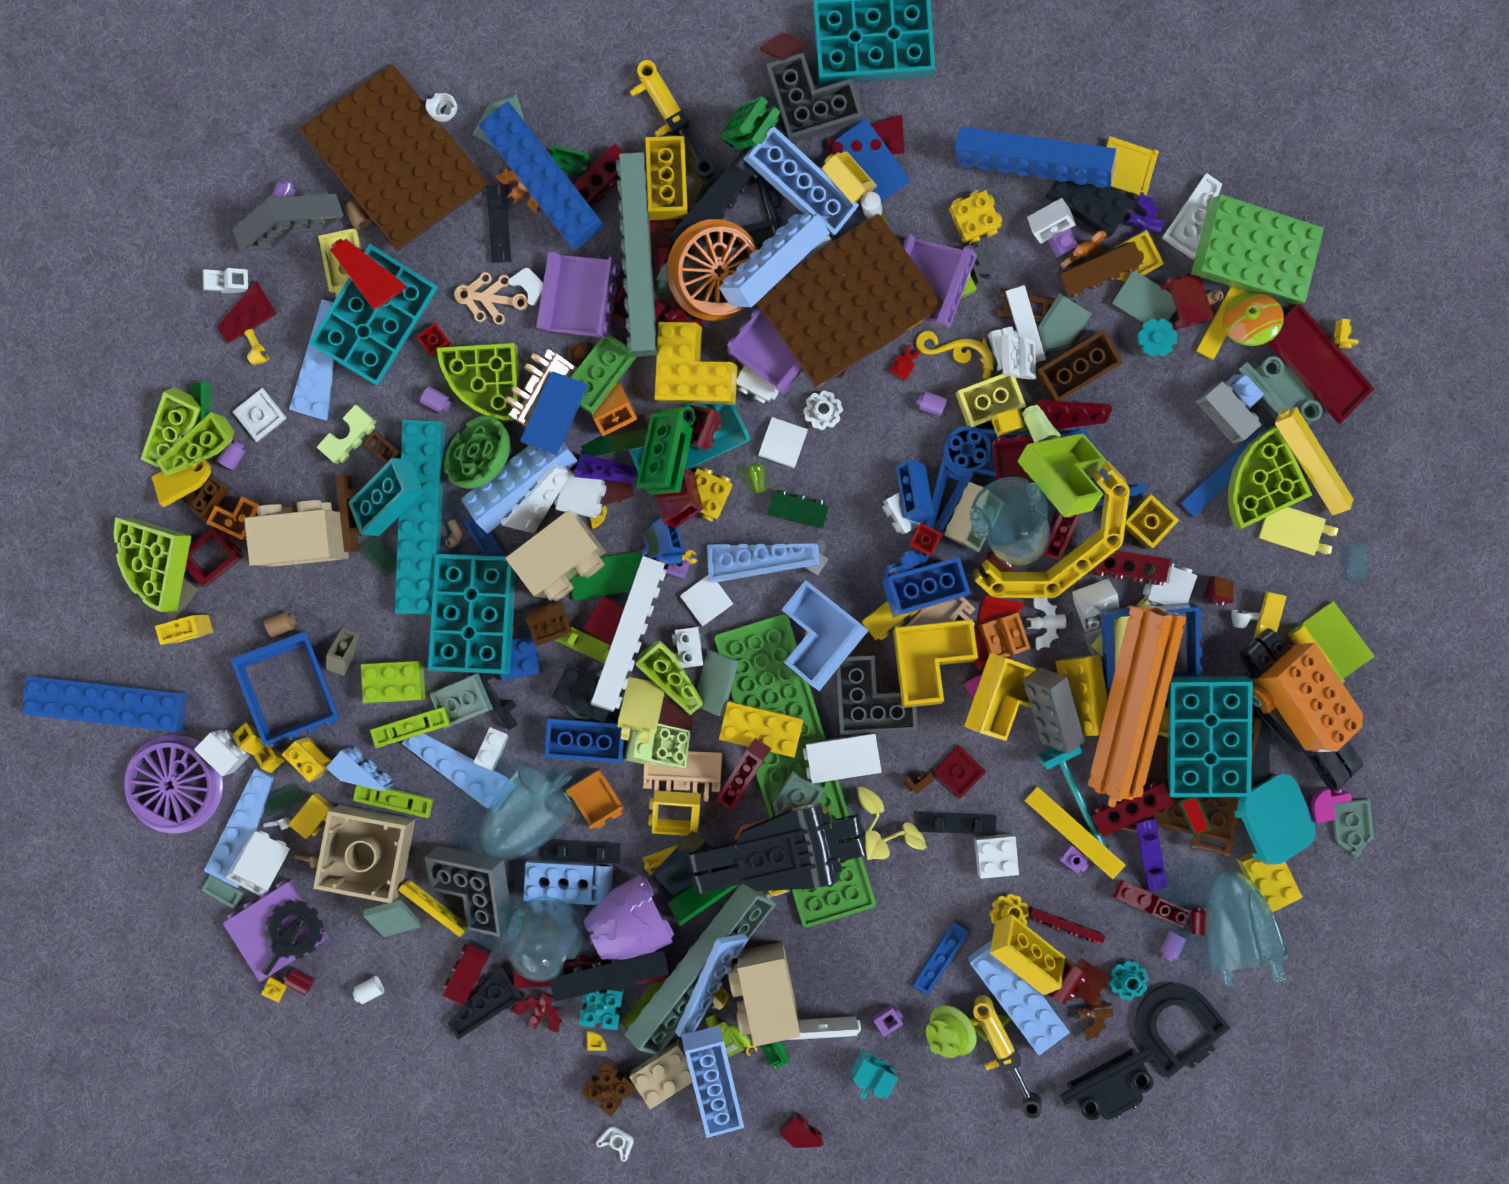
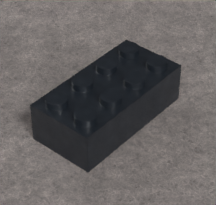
(1093, 205)

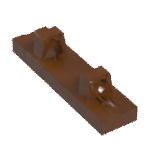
(348, 523)

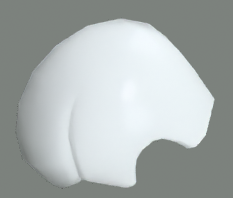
(435, 104)

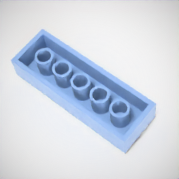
(800, 180)
(773, 260)
(497, 498)
(1020, 1001)
(712, 1081)

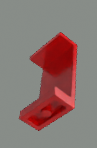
(992, 609)

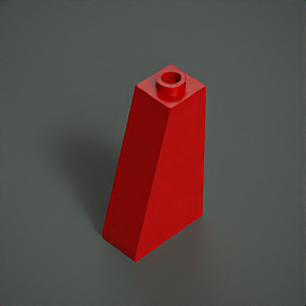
(369, 276)

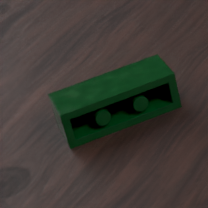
(798, 509)

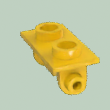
(654, 860)

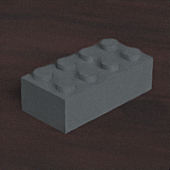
(1053, 710)

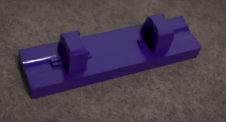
(1151, 853)

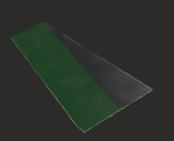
(625, 438)

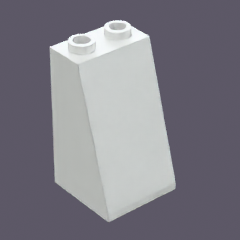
(842, 758)

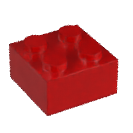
(433, 338)
(925, 539)

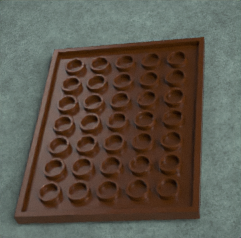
(394, 157)
(848, 301)

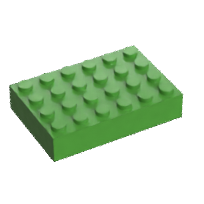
(1257, 250)

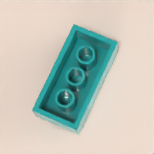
(385, 497)

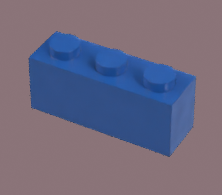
(914, 491)

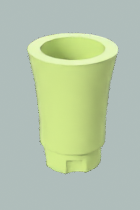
(1039, 425)

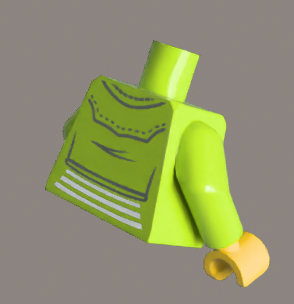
(731, 1036)

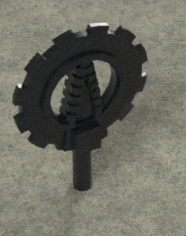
(285, 943)

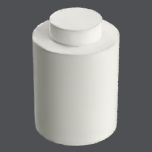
(871, 204)
(368, 990)

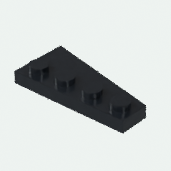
(486, 1003)

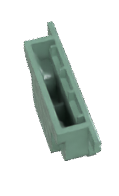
(1282, 389)

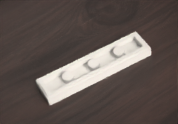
(1024, 318)

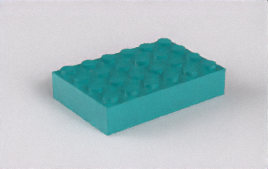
(873, 40)
(368, 338)
(472, 614)
(1209, 737)

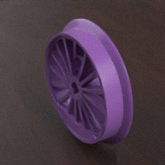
(151, 818)

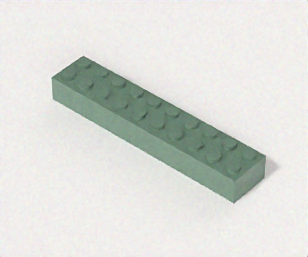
(638, 260)
(661, 1016)

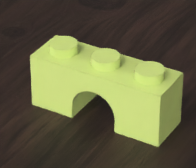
(360, 424)

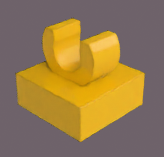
(274, 989)
(720, 998)

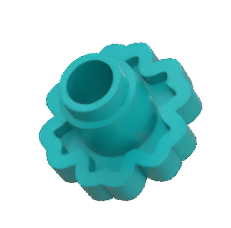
(1157, 338)
(1128, 979)

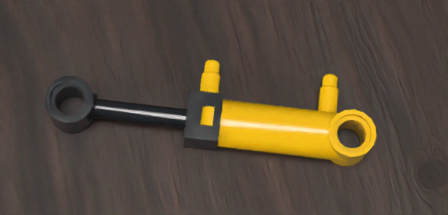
(674, 117)
(1007, 1055)

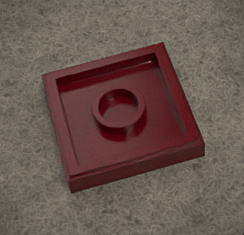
(959, 771)

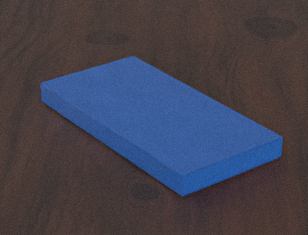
(878, 164)
(554, 413)

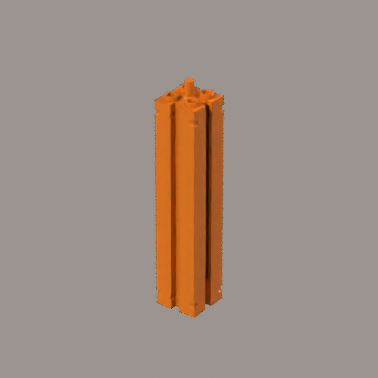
(1136, 702)

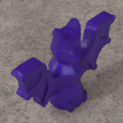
(1148, 221)

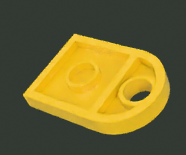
(180, 483)

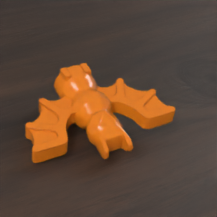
(517, 192)
(1087, 248)

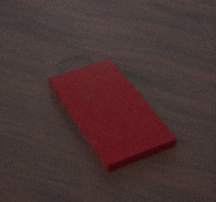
(1320, 364)

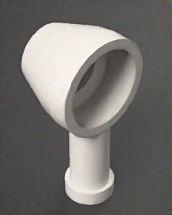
(1242, 619)

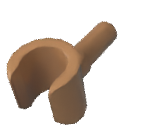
(313, 861)

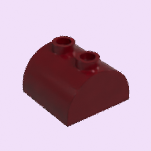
(704, 427)
(1072, 976)

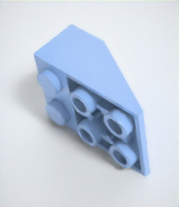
(347, 769)

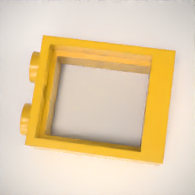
(848, 176)
(184, 629)
(310, 756)
(670, 826)

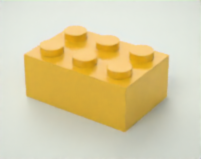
(1272, 880)

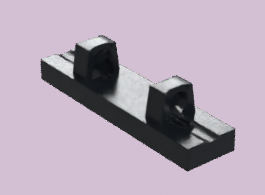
(499, 224)
(502, 710)
(957, 823)
(582, 851)

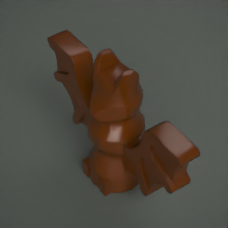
(1097, 1012)

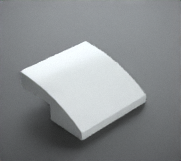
(1018, 357)
(783, 442)

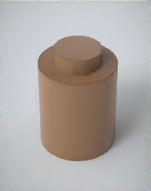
(356, 215)
(280, 623)

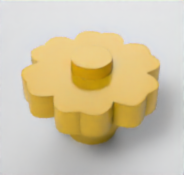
(1009, 905)

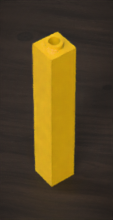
(1314, 460)

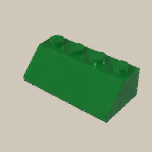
(688, 903)

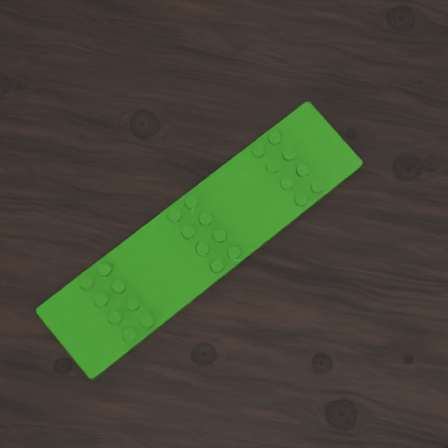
(770, 684)

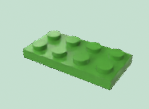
(602, 371)

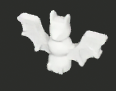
(1050, 622)

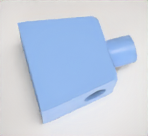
(1245, 389)

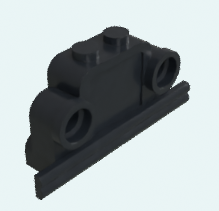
(1111, 1086)

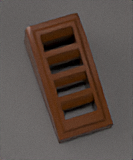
(393, 453)

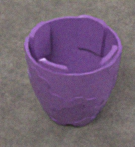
(628, 922)

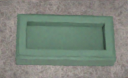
(222, 891)

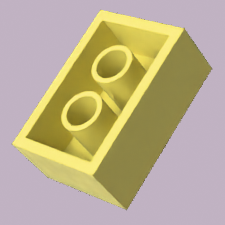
(989, 398)

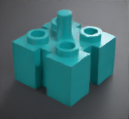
(602, 1008)
(873, 1074)

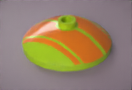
(1253, 328)

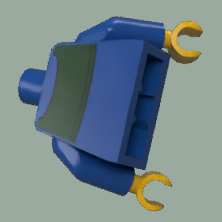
(665, 544)

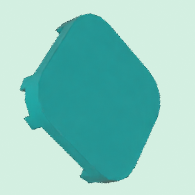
(1277, 819)

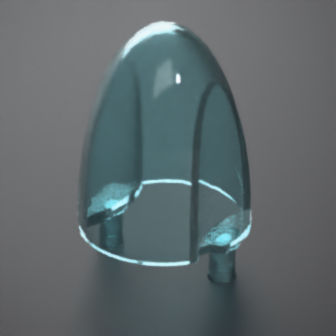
(1012, 519)
(525, 814)
(1242, 929)
(543, 938)

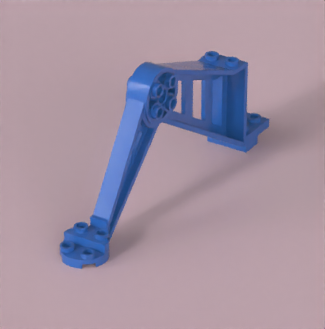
(961, 473)

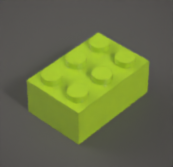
(393, 681)

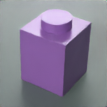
(1063, 243)

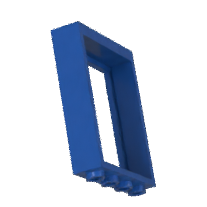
(1193, 637)
(269, 651)

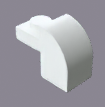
(226, 281)

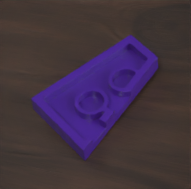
(602, 469)

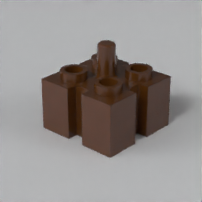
(608, 1087)

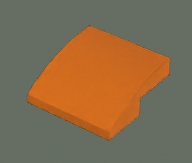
(1005, 636)

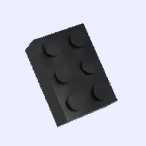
(577, 691)

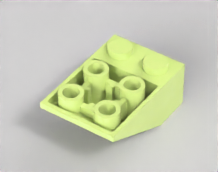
(664, 748)

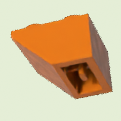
(614, 411)

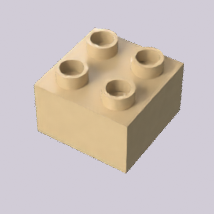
(293, 538)
(556, 556)
(364, 853)
(768, 995)

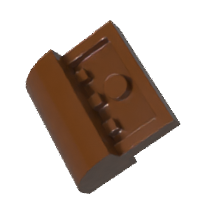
(207, 496)
(548, 622)

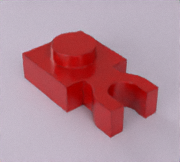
(903, 365)

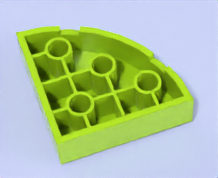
(483, 376)
(1264, 480)
(152, 561)

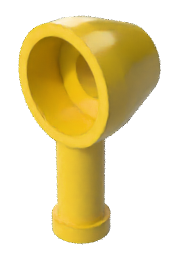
(254, 355)

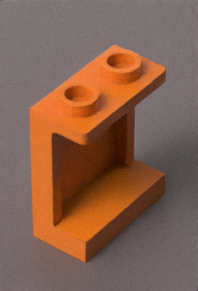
(596, 799)

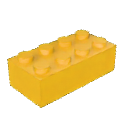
(666, 177)
(1087, 689)
(775, 729)
(1027, 954)

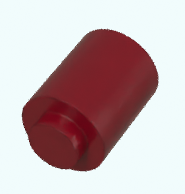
(1198, 921)
(298, 981)

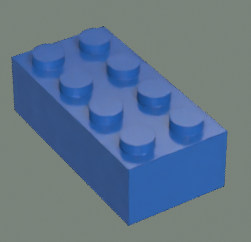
(926, 587)
(584, 740)

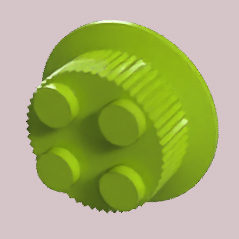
(950, 1032)

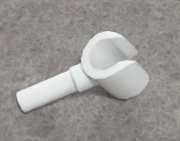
(283, 823)

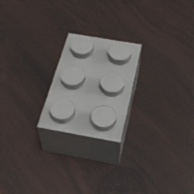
(1228, 412)

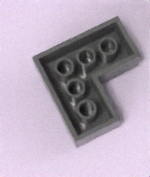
(807, 110)
(284, 216)
(862, 708)
(478, 880)

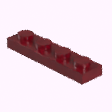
(1073, 928)

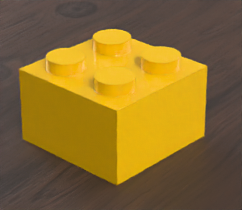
(1149, 521)

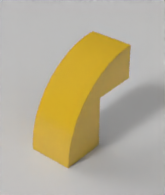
(1009, 422)
(249, 740)

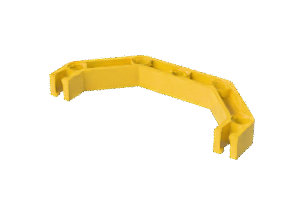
(1068, 569)

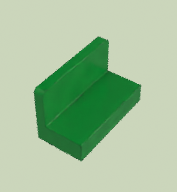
(203, 396)

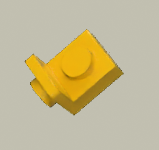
(1341, 334)

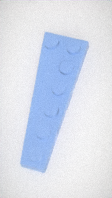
(315, 377)
(745, 560)
(458, 768)
(240, 825)
(709, 981)

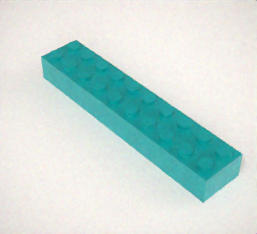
(421, 522)

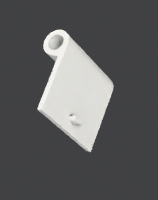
(828, 1027)

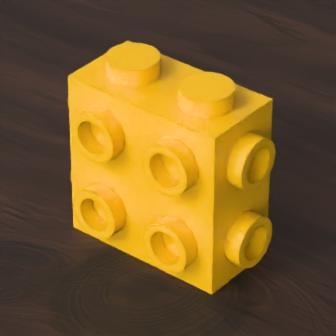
(975, 216)
(712, 492)

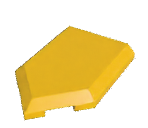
(1148, 253)

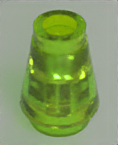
(757, 477)

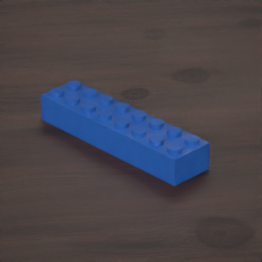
(1035, 156)
(541, 175)
(104, 703)

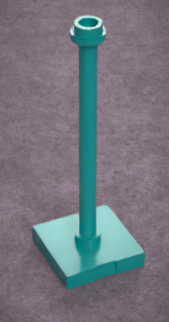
(1053, 757)

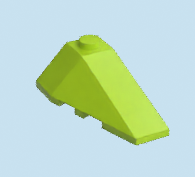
(172, 421)
(199, 444)
(668, 674)

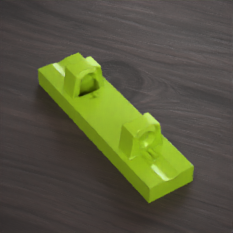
(587, 645)
(410, 727)
(395, 800)

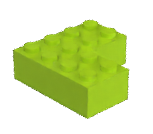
(1064, 472)

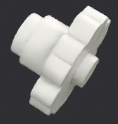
(823, 410)

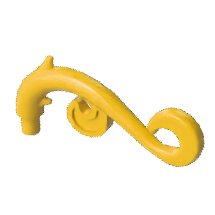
(982, 347)

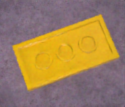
(433, 907)

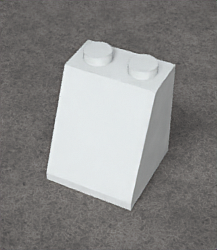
(258, 863)

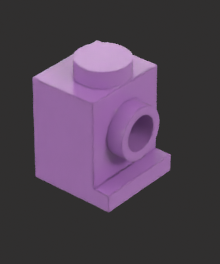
(681, 571)
(1067, 856)
(885, 1026)

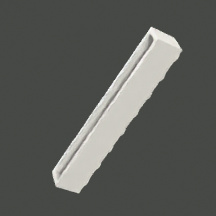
(628, 633)

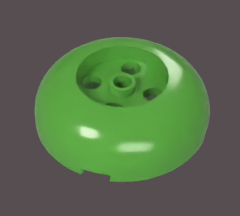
(483, 455)

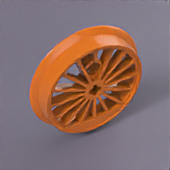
(703, 309)

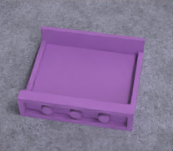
(945, 270)
(578, 295)
(764, 353)
(249, 928)

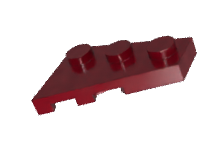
(247, 314)

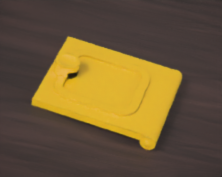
(1133, 166)

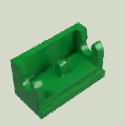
(571, 160)
(775, 1054)

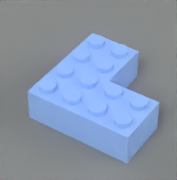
(829, 638)

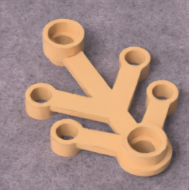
(488, 298)

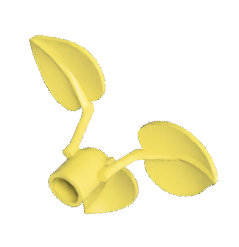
(875, 846)

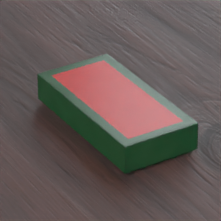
(1195, 815)

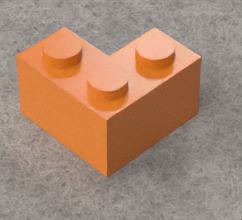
(234, 522)

